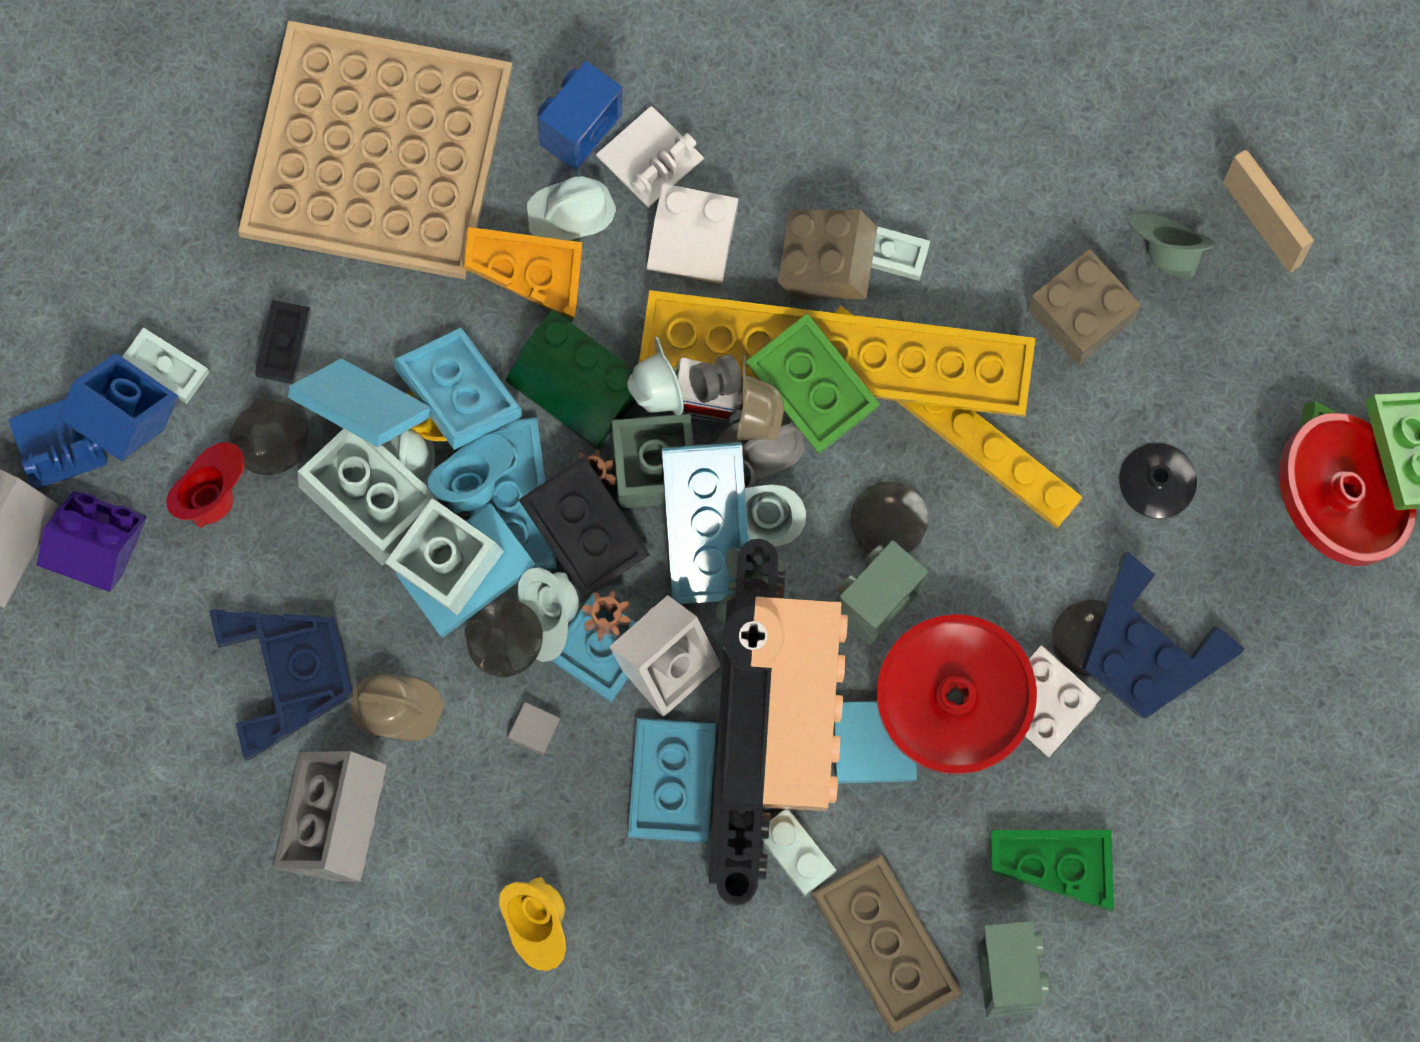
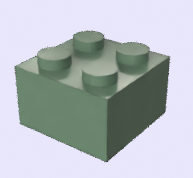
(639, 456)
(881, 591)
(1011, 969)

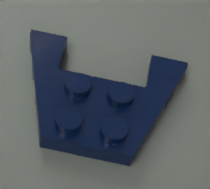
(1139, 660)
(302, 668)

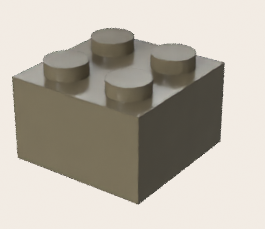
(827, 254)
(1084, 307)

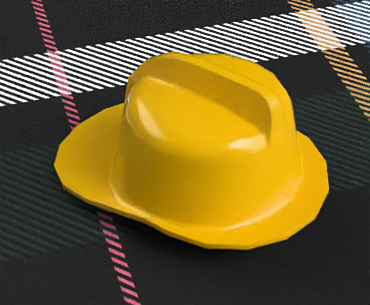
(534, 922)

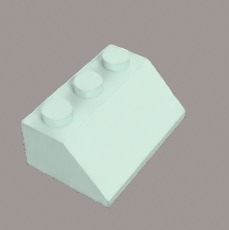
(365, 492)

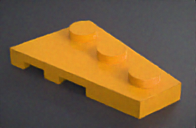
(527, 265)

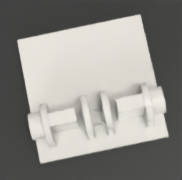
(650, 155)
(1060, 703)

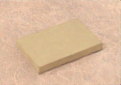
(1268, 211)

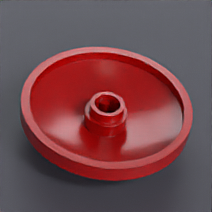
(1340, 491)
(963, 657)

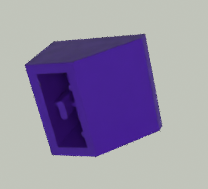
(90, 540)

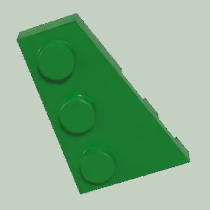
(1058, 861)

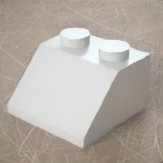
(692, 233)
(666, 654)

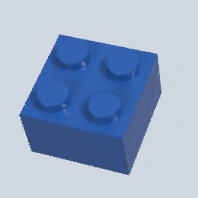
(579, 114)
(118, 406)

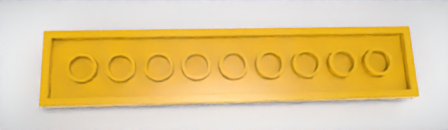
(888, 356)

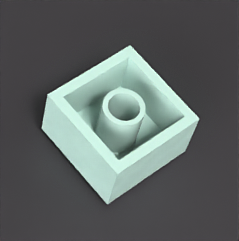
(444, 556)

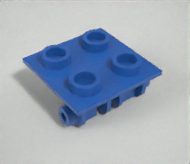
(52, 447)

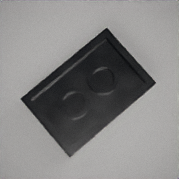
(584, 527)

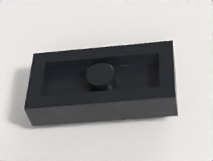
(283, 342)

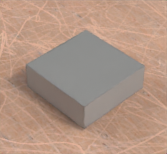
(534, 729)

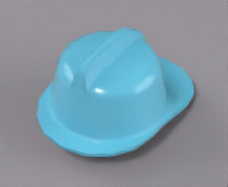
(470, 473)

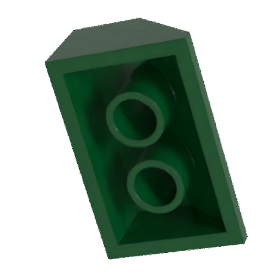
(573, 379)

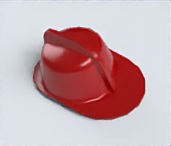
(206, 487)

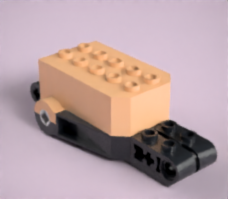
(772, 714)

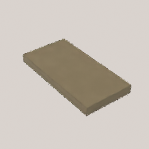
(886, 944)

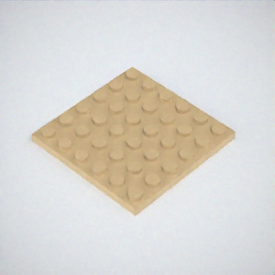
(375, 149)

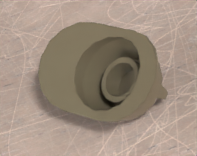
(761, 410)
(396, 707)

